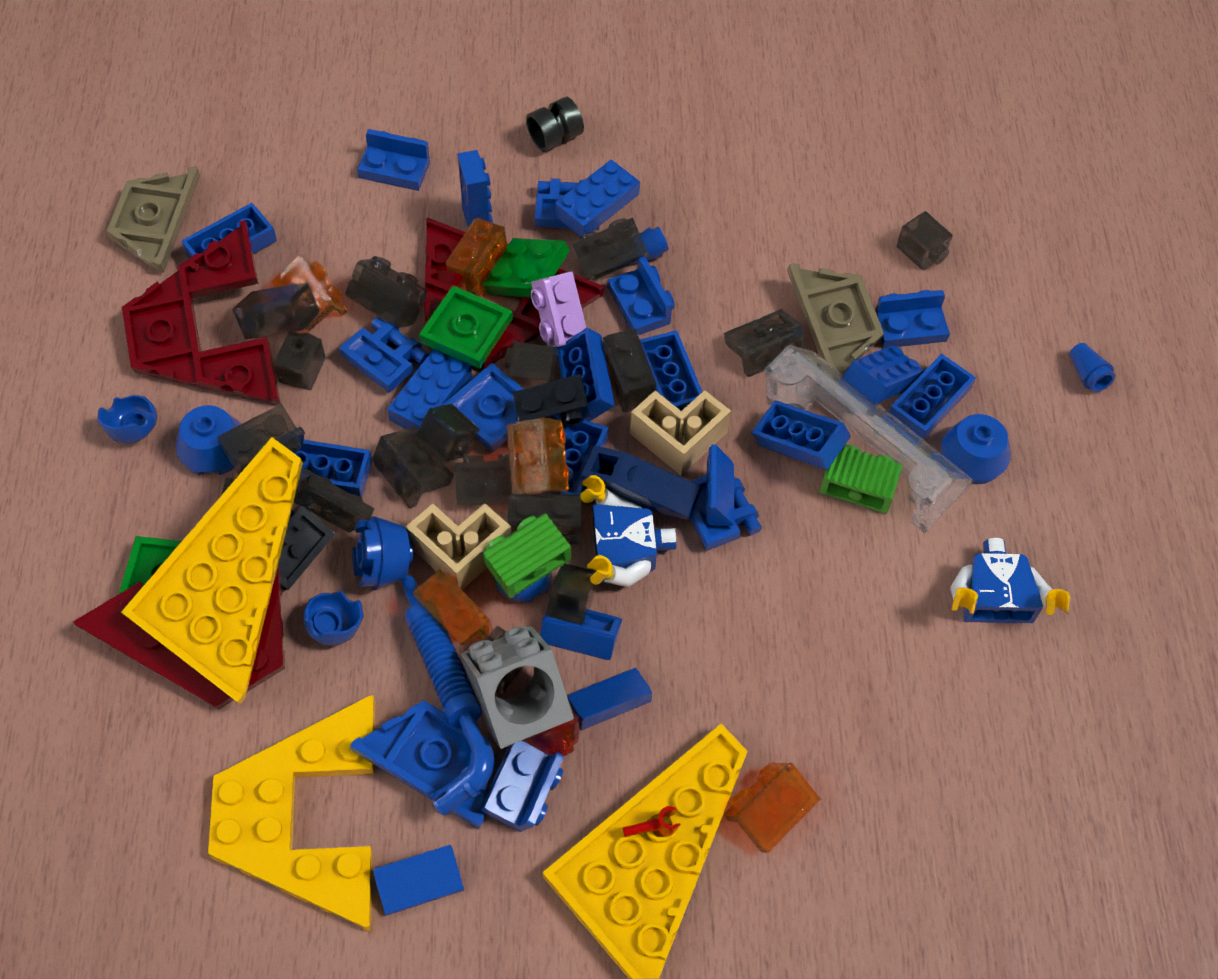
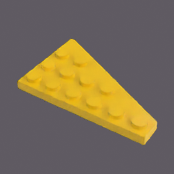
(219, 580)
(640, 885)

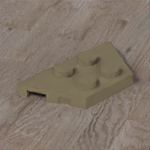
(152, 215)
(836, 314)

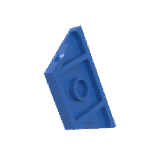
(423, 754)

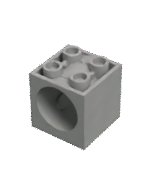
(532, 710)

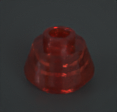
(559, 738)

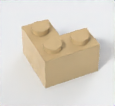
(678, 435)
(454, 547)

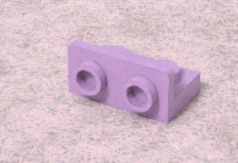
(558, 308)

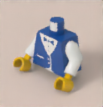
(622, 537)
(1003, 588)

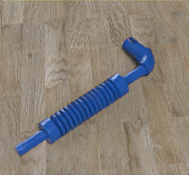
(455, 697)

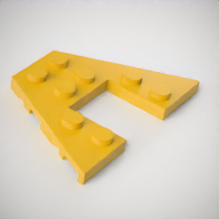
(256, 815)

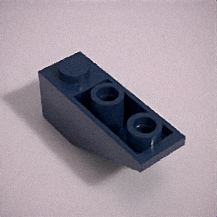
(643, 482)

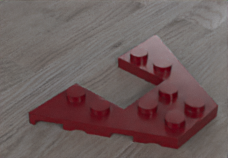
(524, 327)
(165, 332)
(124, 635)

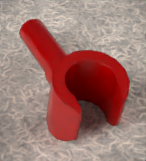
(654, 824)

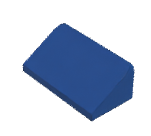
(719, 488)
(594, 638)
(610, 698)
(418, 880)

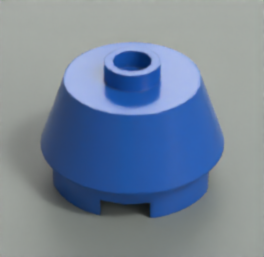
(198, 439)
(978, 447)
(381, 552)

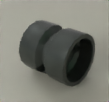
(556, 123)

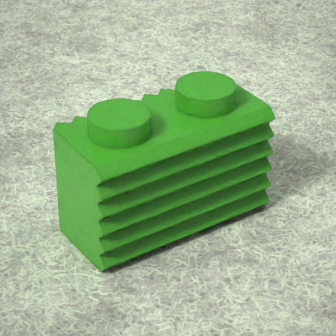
(862, 478)
(526, 554)

